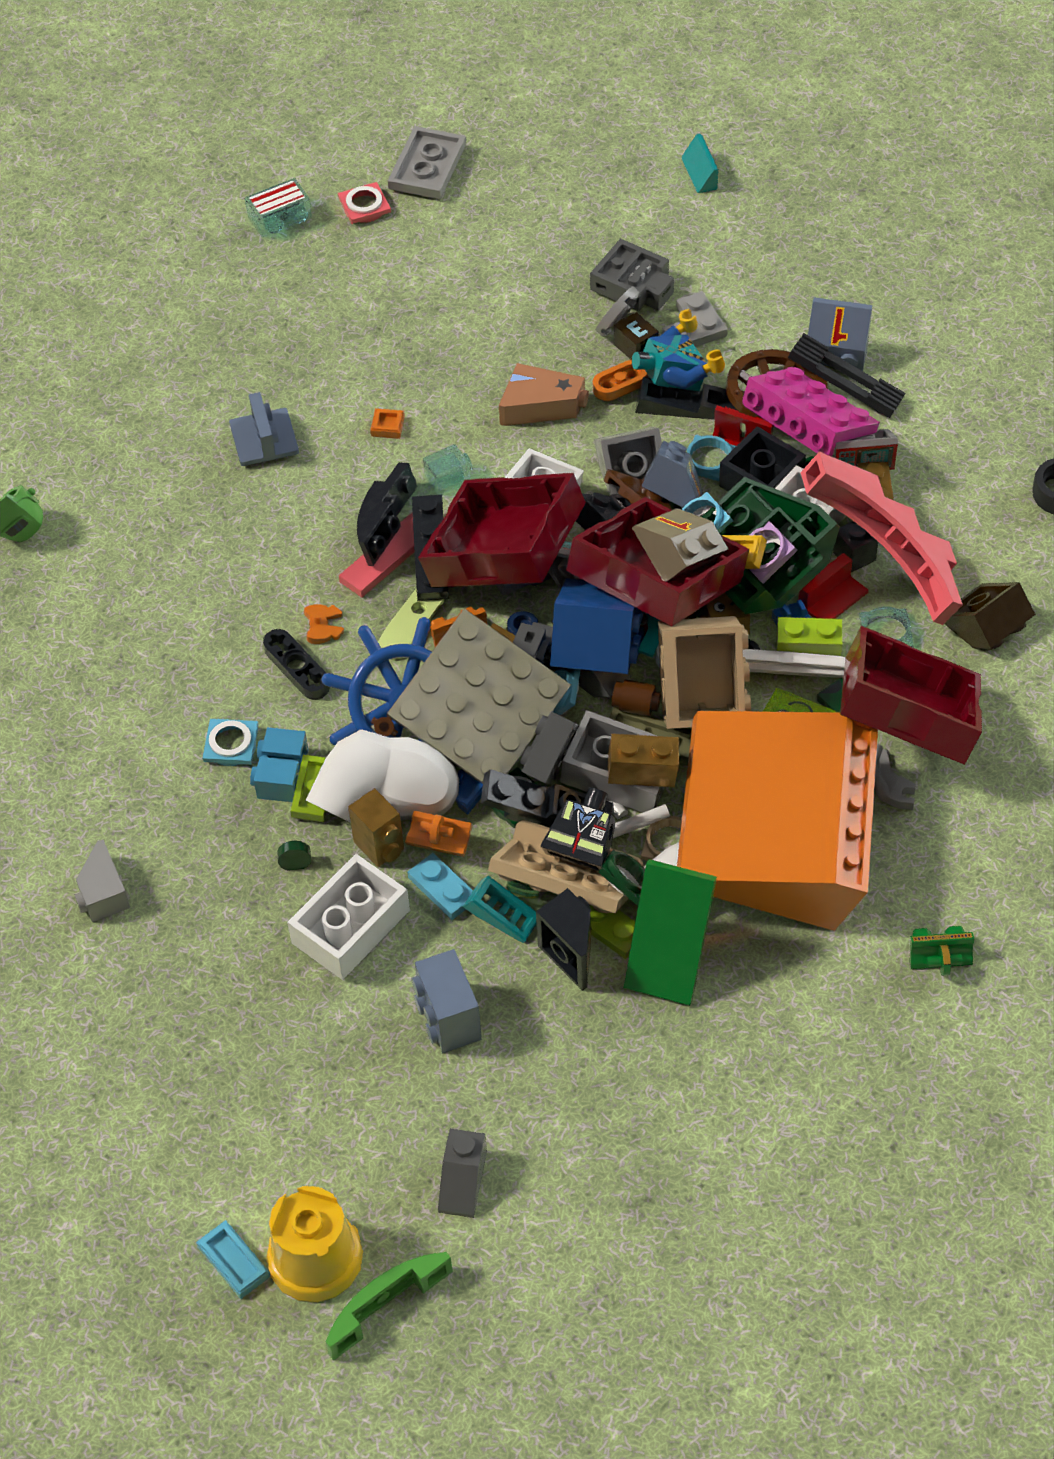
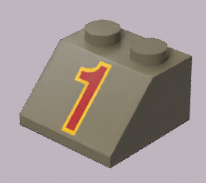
(679, 542)

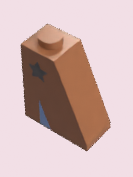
(541, 396)

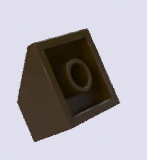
(991, 614)

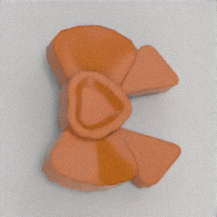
(318, 621)

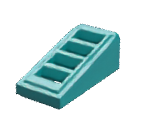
(496, 918)

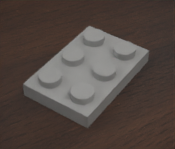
(427, 162)

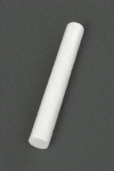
(641, 820)

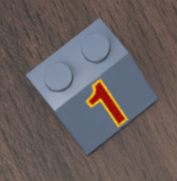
(842, 328)
(673, 474)

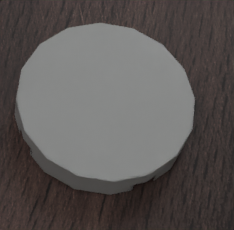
(618, 311)

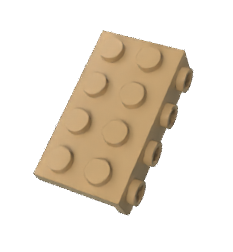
(527, 862)

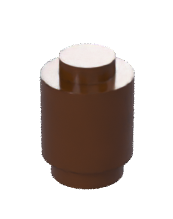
(636, 697)

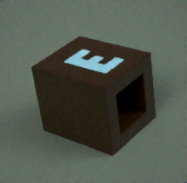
(632, 334)

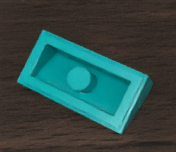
(700, 165)

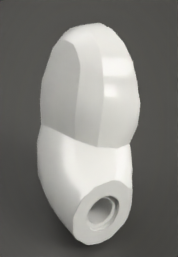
(400, 769)

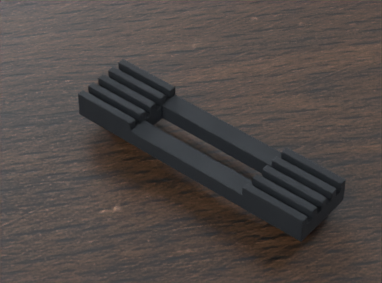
(810, 353)

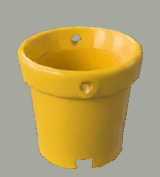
(312, 1246)

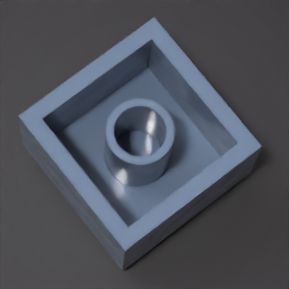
(446, 1001)

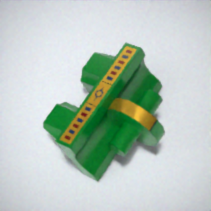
(941, 950)

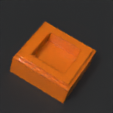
(387, 423)

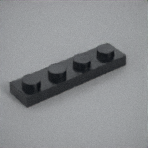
(426, 518)

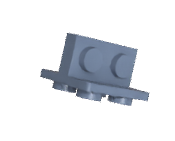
(263, 434)

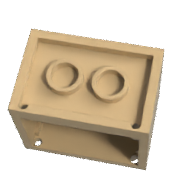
(702, 668)

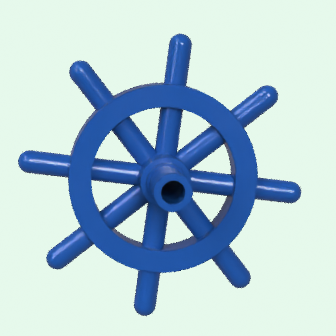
(379, 658)

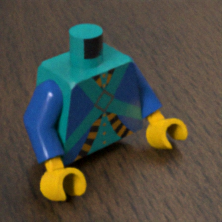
(674, 360)

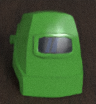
(20, 514)

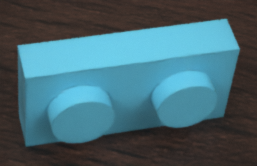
(440, 885)

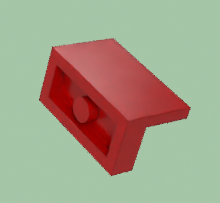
(832, 590)

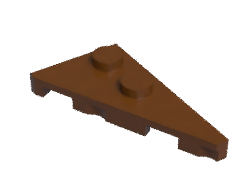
(632, 488)

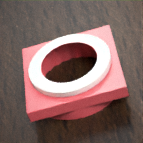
(365, 214)

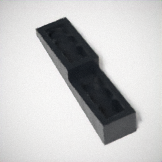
(680, 402)

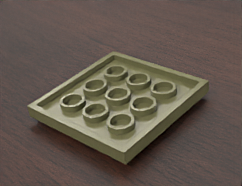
(478, 698)

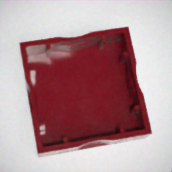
(502, 530)
(617, 563)
(912, 695)

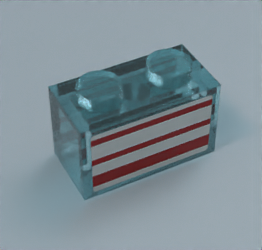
(278, 207)

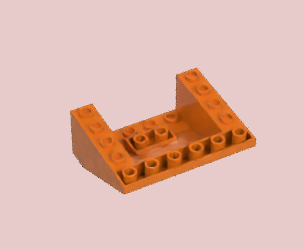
(781, 811)

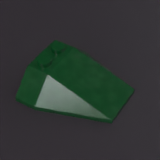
(802, 524)

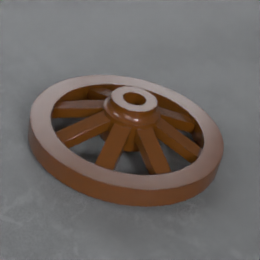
(760, 359)

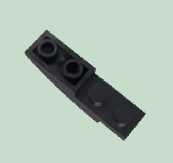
(379, 511)
(526, 799)

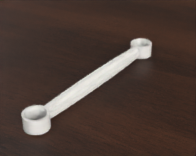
(791, 663)

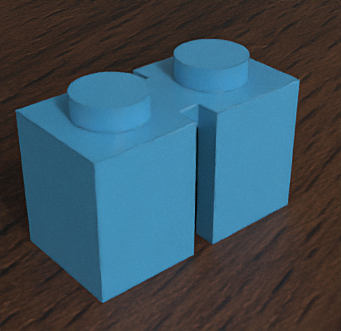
(278, 764)

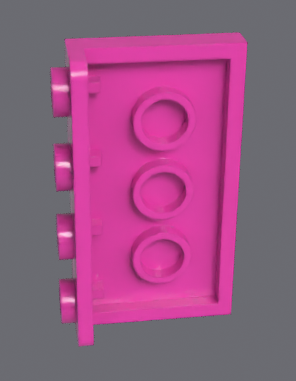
(806, 409)

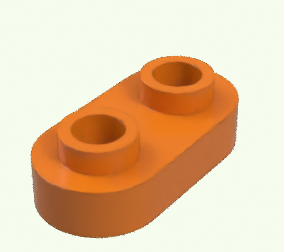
(616, 381)

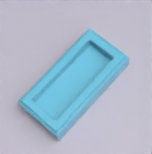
(233, 1259)

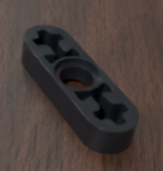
(294, 651)

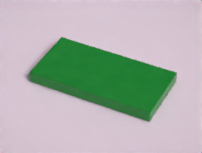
(669, 932)

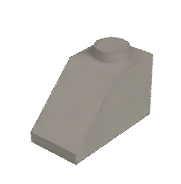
(100, 885)

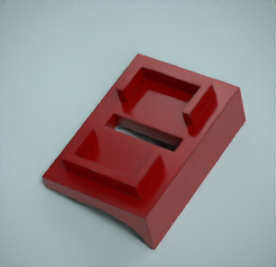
(729, 424)

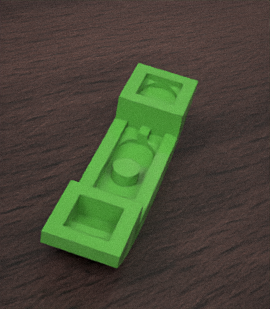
(423, 1271)

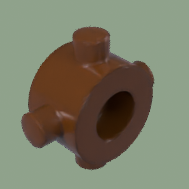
(384, 726)

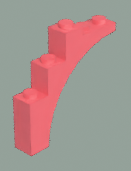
(893, 524)

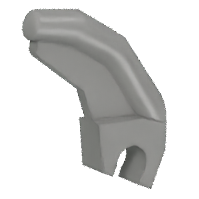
(889, 785)

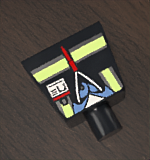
(582, 832)

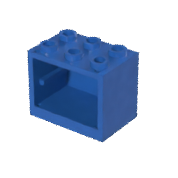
(594, 629)

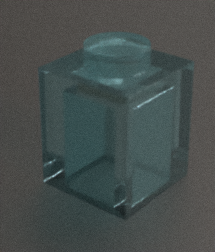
(447, 469)

